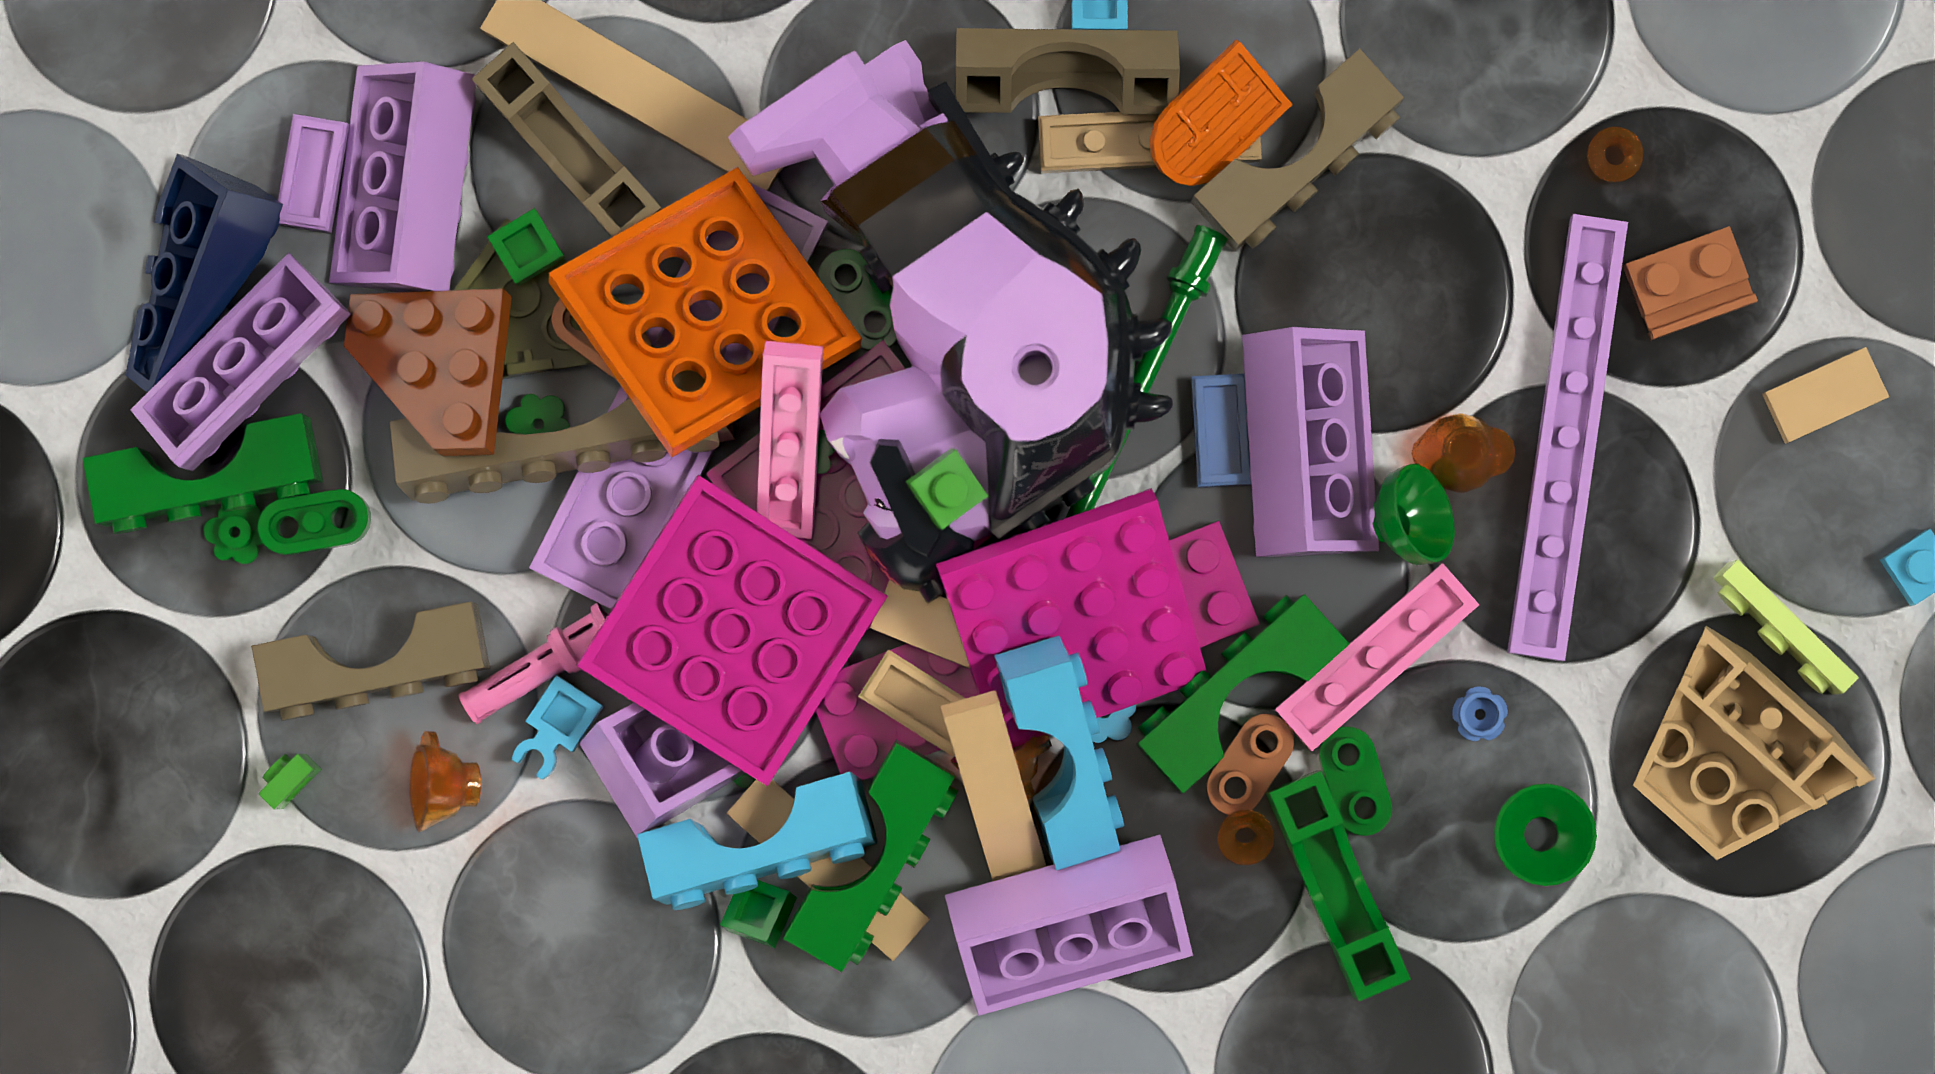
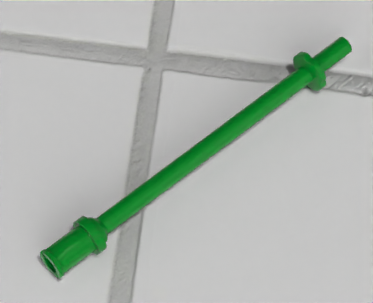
(1187, 284)

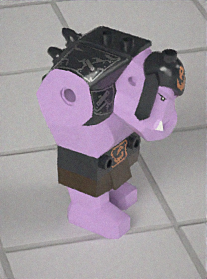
(996, 303)

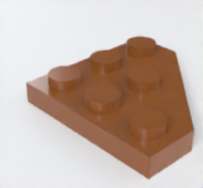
(436, 360)

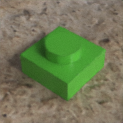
(946, 488)
(287, 779)

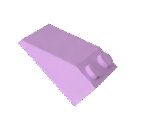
(653, 767)

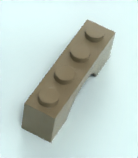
(1125, 66)
(564, 141)
(1246, 198)
(301, 673)

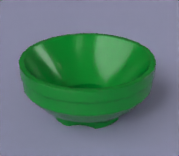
(1414, 515)
(1574, 838)

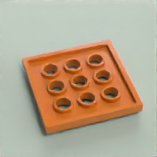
(681, 232)

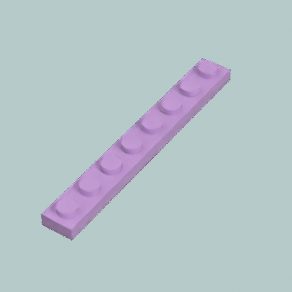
(1567, 437)

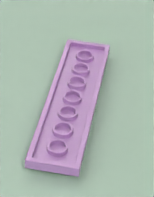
(618, 512)

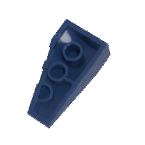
(207, 250)

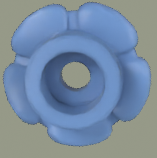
(1494, 709)

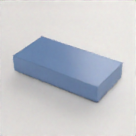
(1220, 430)

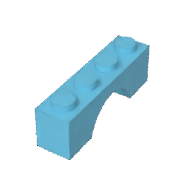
(1044, 696)
(825, 822)

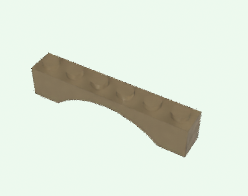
(535, 457)

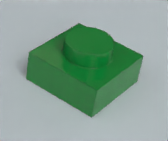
(526, 247)
(759, 913)

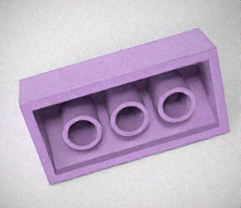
(403, 177)
(239, 363)
(1309, 441)
(1069, 925)

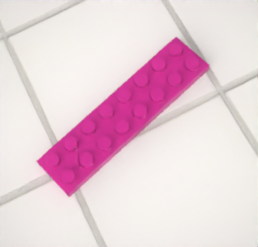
(864, 735)

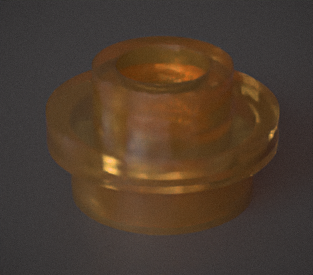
(1623, 139)
(1250, 852)

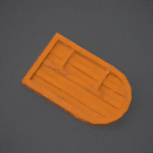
(1216, 118)

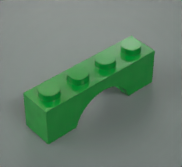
(273, 458)
(1293, 644)
(1337, 886)
(835, 918)

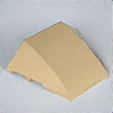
(1741, 752)

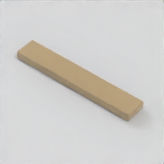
(622, 81)

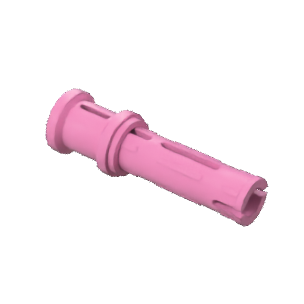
(535, 668)

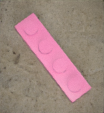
(789, 435)
(1376, 657)

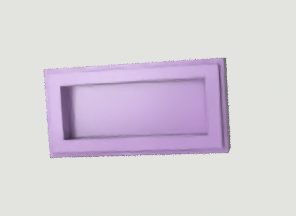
(312, 173)

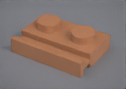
(1690, 283)

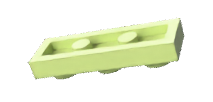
(1783, 629)

